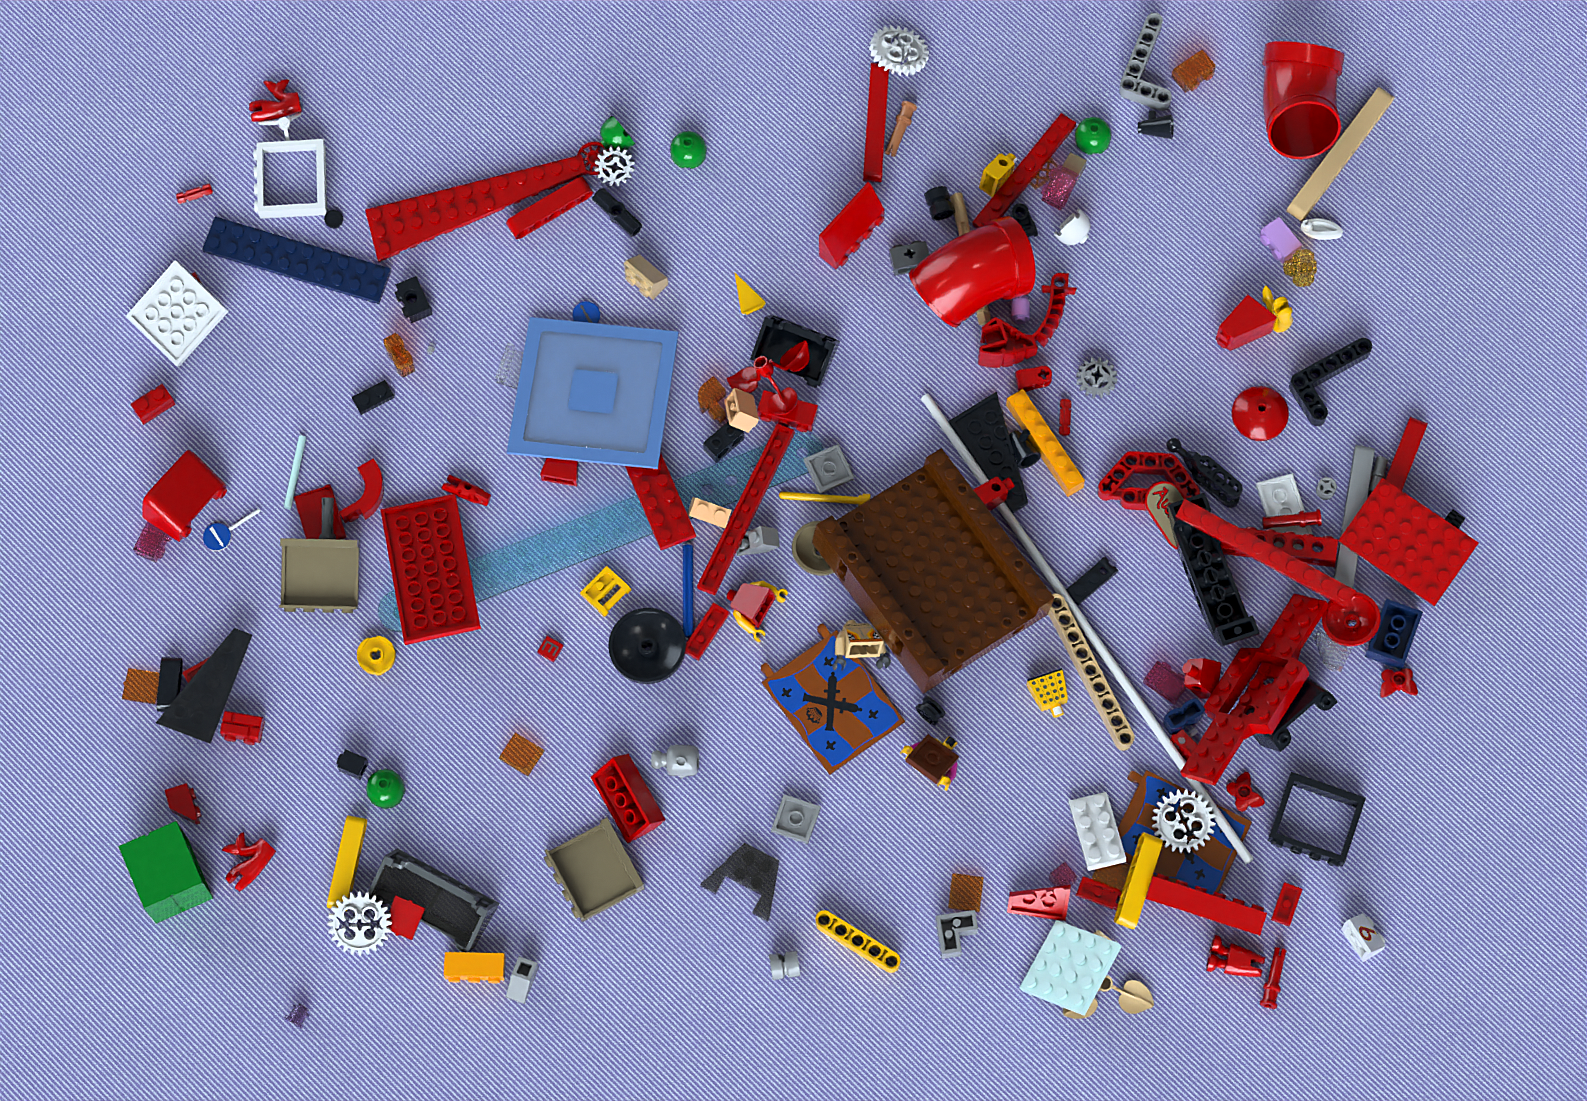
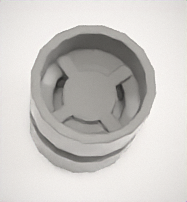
(784, 965)

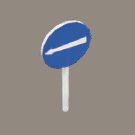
(218, 536)

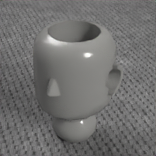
(679, 760)

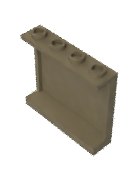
(319, 574)
(594, 871)

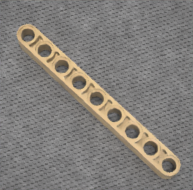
(1340, 154)
(1090, 681)

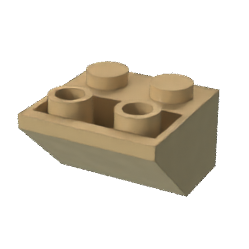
(645, 276)

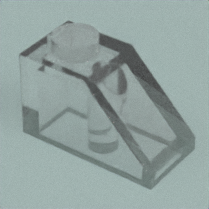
(1331, 653)

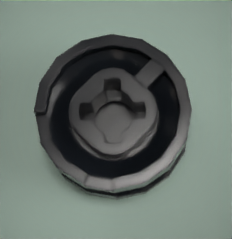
(930, 710)

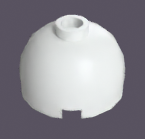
(1074, 229)

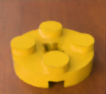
(380, 665)

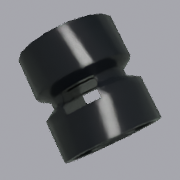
(939, 203)

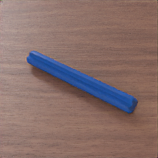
(688, 590)

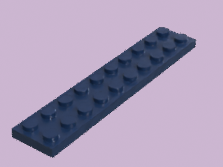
(296, 260)

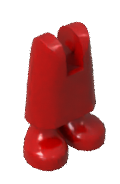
(1237, 960)

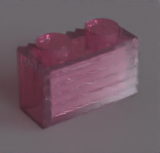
(1059, 187)
(151, 543)
(1165, 682)

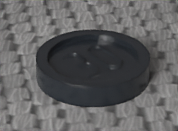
(333, 219)

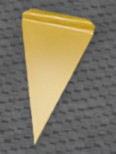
(748, 298)

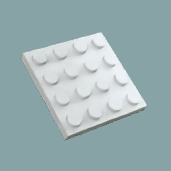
(177, 313)

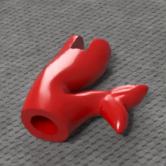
(272, 110)
(251, 868)

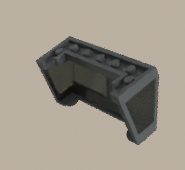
(448, 903)

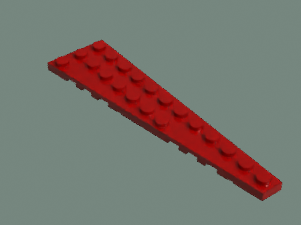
(423, 217)

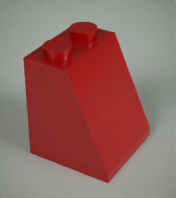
(1245, 324)

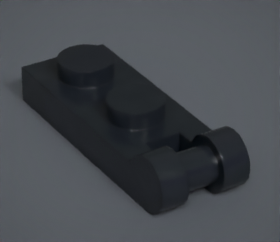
(1091, 581)

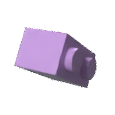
(1280, 240)

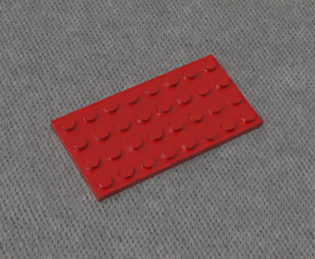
(430, 569)

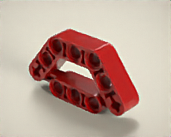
(1118, 493)

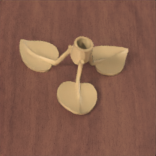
(1133, 1000)

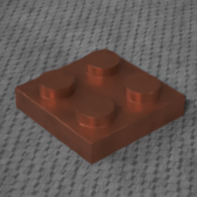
(932, 758)

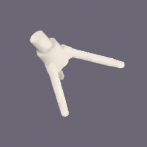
(284, 123)

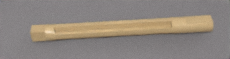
(963, 227)

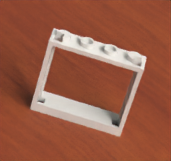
(291, 210)

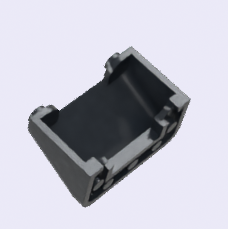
(781, 335)
(1309, 694)

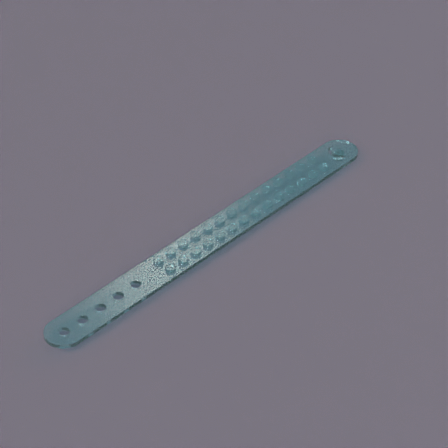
(607, 528)

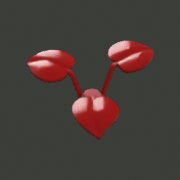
(785, 400)

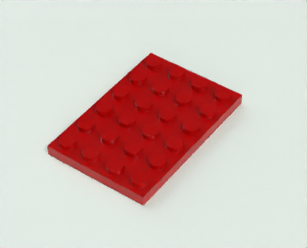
(1408, 542)

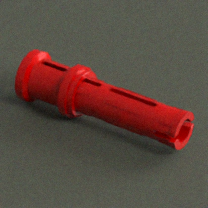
(1301, 519)
(1272, 987)

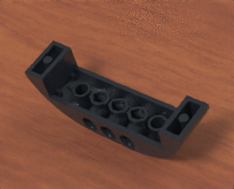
(1211, 579)

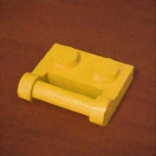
(601, 586)

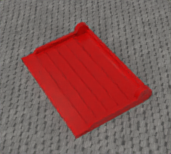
(310, 512)

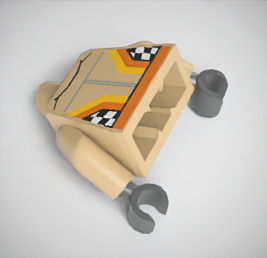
(859, 641)

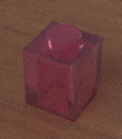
(1062, 875)

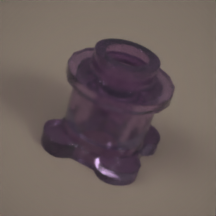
(297, 1015)

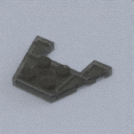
(752, 870)

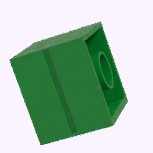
(165, 872)

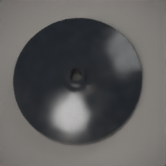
(643, 629)

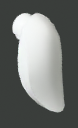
(1321, 229)

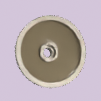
(805, 552)

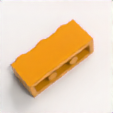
(474, 967)

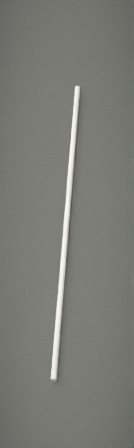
(1088, 630)

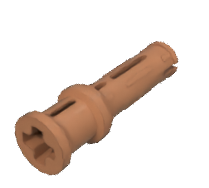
(903, 120)

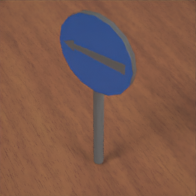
(586, 312)

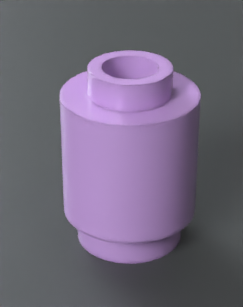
(1020, 309)

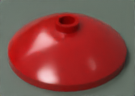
(1255, 423)
(1361, 611)

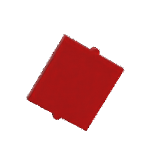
(405, 917)

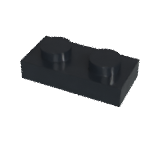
(372, 397)

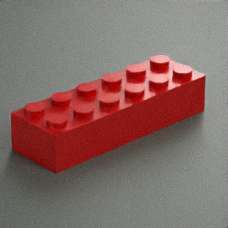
(1206, 905)

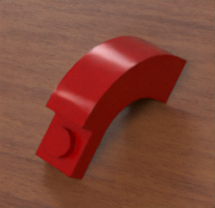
(372, 495)

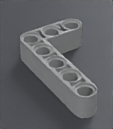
(1139, 64)

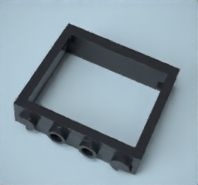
(1334, 793)

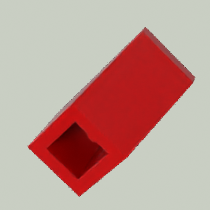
(182, 802)

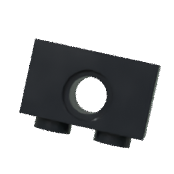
(412, 289)

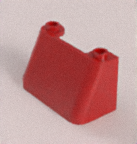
(181, 495)

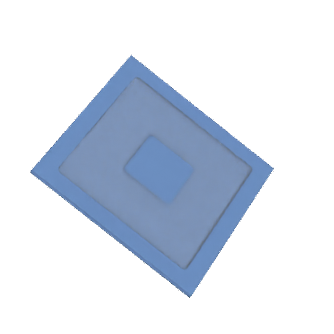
(593, 393)

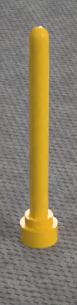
(825, 498)

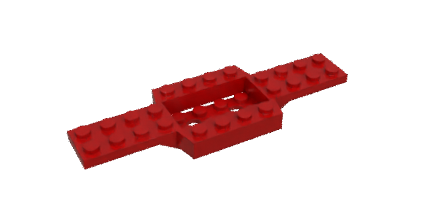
(1278, 661)

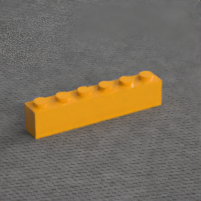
(1045, 442)

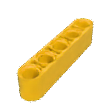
(347, 859)
(1138, 880)
(852, 932)

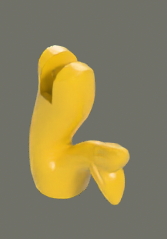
(1279, 308)

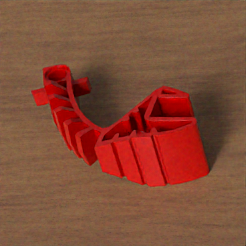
(1011, 346)

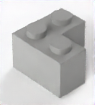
(952, 927)

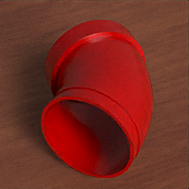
(1301, 97)
(976, 270)

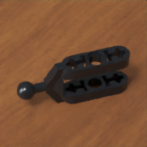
(1193, 463)

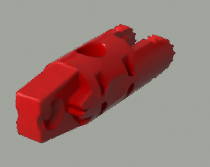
(466, 491)

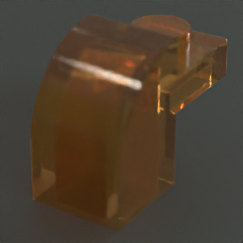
(708, 397)

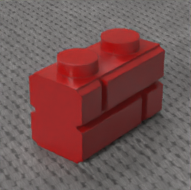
(152, 404)
(242, 727)

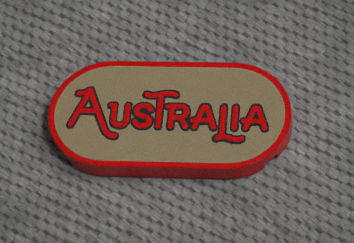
(1156, 504)

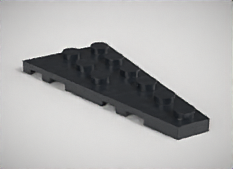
(988, 441)
(203, 699)

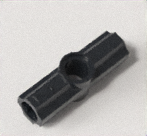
(624, 219)

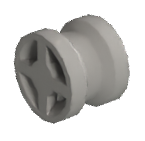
(1323, 486)

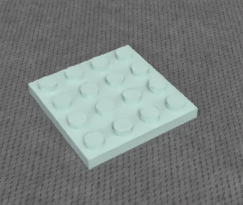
(1070, 967)

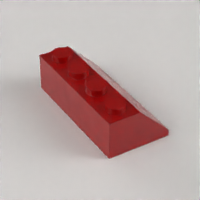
(627, 797)

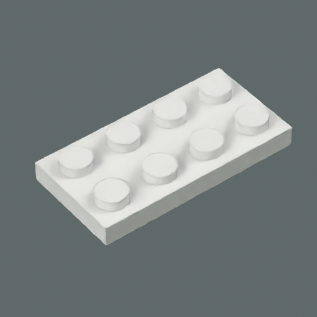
(1097, 831)

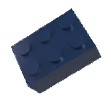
(1394, 634)

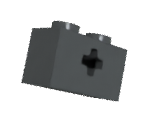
(900, 261)

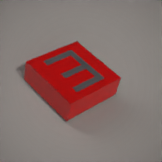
(550, 649)

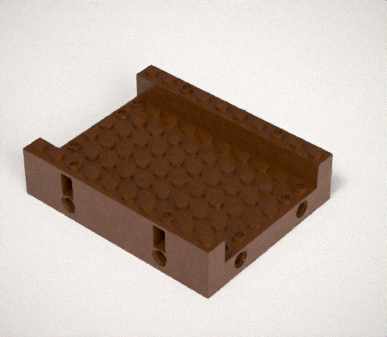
(933, 572)

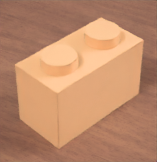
(741, 410)
(708, 512)

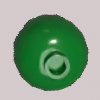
(615, 135)
(1093, 135)
(688, 149)
(385, 788)

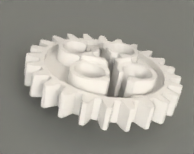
(893, 53)
(1200, 814)
(360, 940)

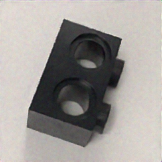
(723, 441)

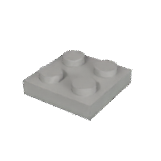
(828, 469)
(795, 819)

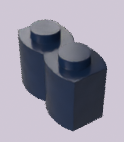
(1179, 718)

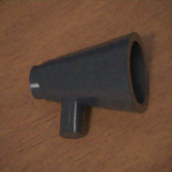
(1158, 127)
(1024, 451)

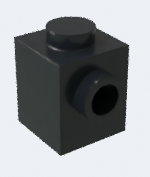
(352, 764)

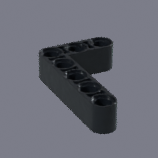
(1325, 374)

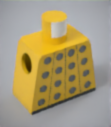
(997, 173)
(1049, 691)

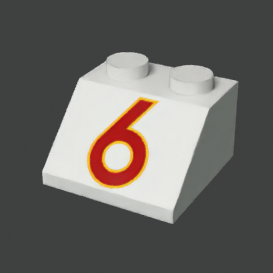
(1363, 937)

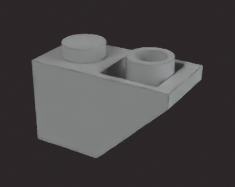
(759, 541)
(522, 979)

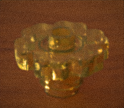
(1301, 267)

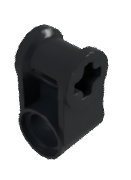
(1025, 221)

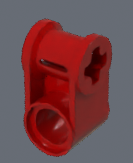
(1031, 378)

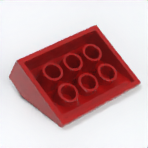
(851, 227)

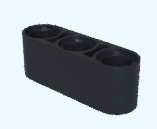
(169, 682)

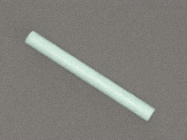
(294, 472)

